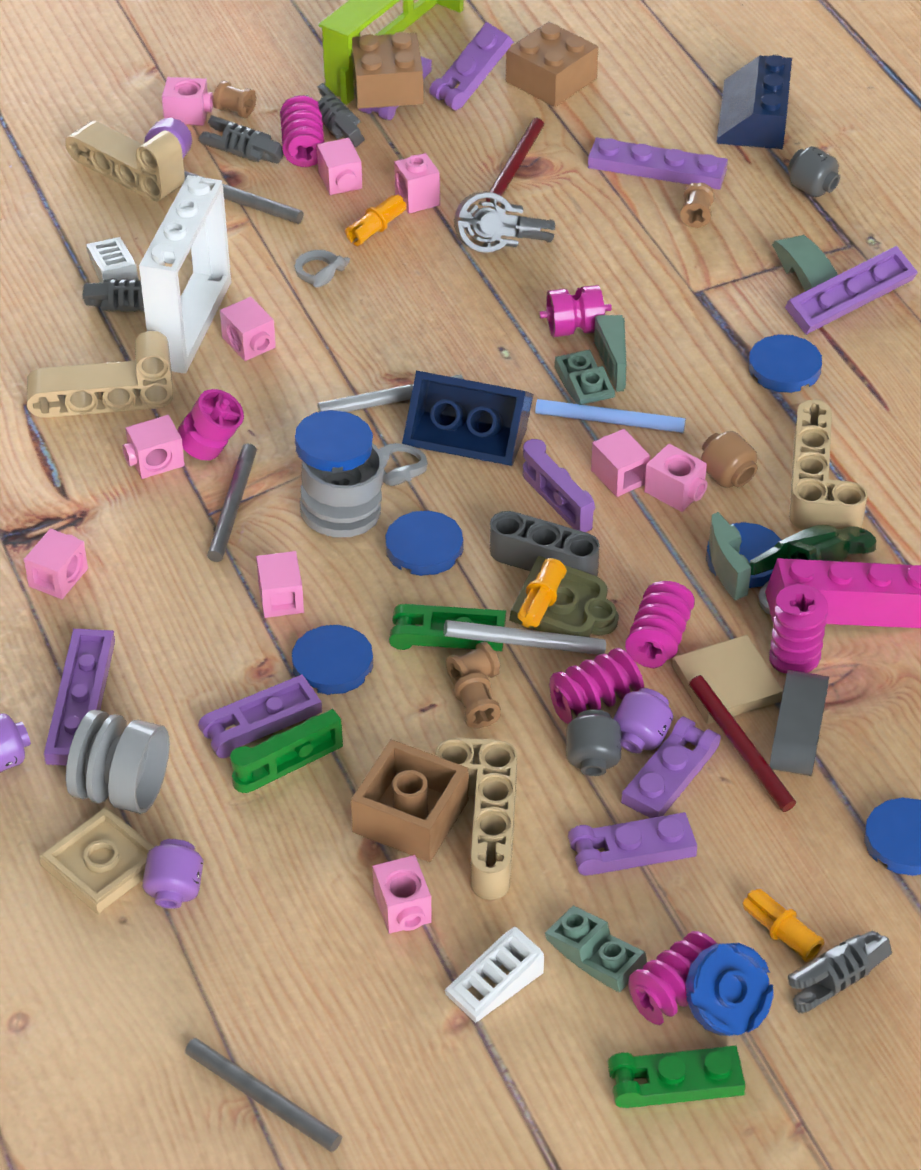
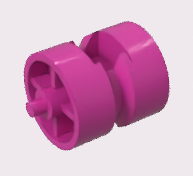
(569, 311)
(210, 424)

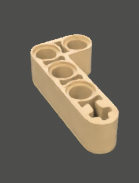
(145, 168)
(105, 386)
(813, 496)
(493, 783)

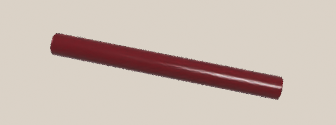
(517, 157)
(742, 743)

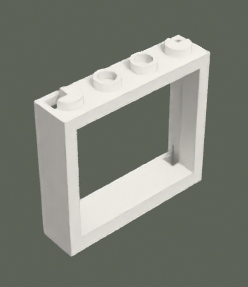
(197, 224)

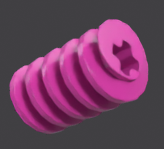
(301, 130)
(659, 623)
(798, 629)
(594, 681)
(663, 980)

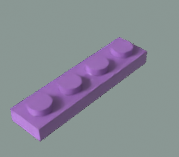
(657, 163)
(850, 290)
(80, 689)

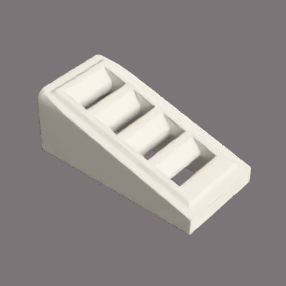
(112, 260)
(512, 951)

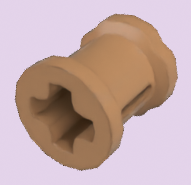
(234, 99)
(697, 210)
(481, 660)
(477, 700)

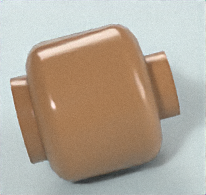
(729, 459)

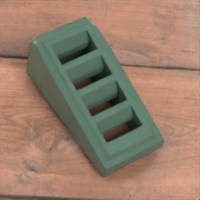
(611, 345)

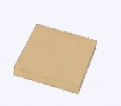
(734, 674)
(98, 859)

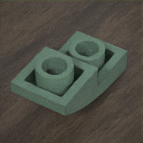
(805, 259)
(583, 377)
(730, 566)
(591, 947)

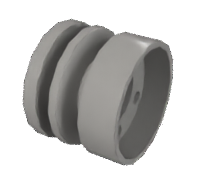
(341, 500)
(117, 761)

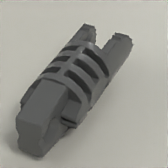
(338, 117)
(242, 141)
(115, 295)
(838, 969)

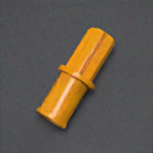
(375, 219)
(541, 592)
(783, 924)

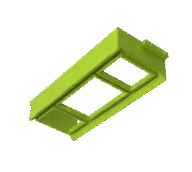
(348, 23)

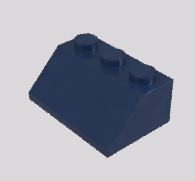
(756, 104)
(467, 418)

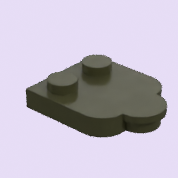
(579, 607)

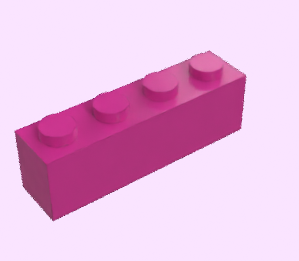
(855, 590)

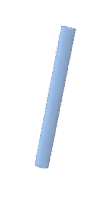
(610, 415)

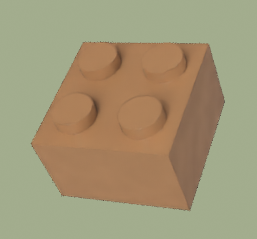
(551, 64)
(387, 70)
(410, 800)

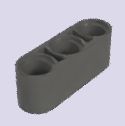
(522, 538)
(799, 723)

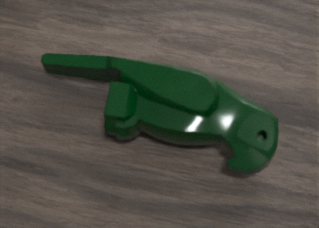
(817, 543)

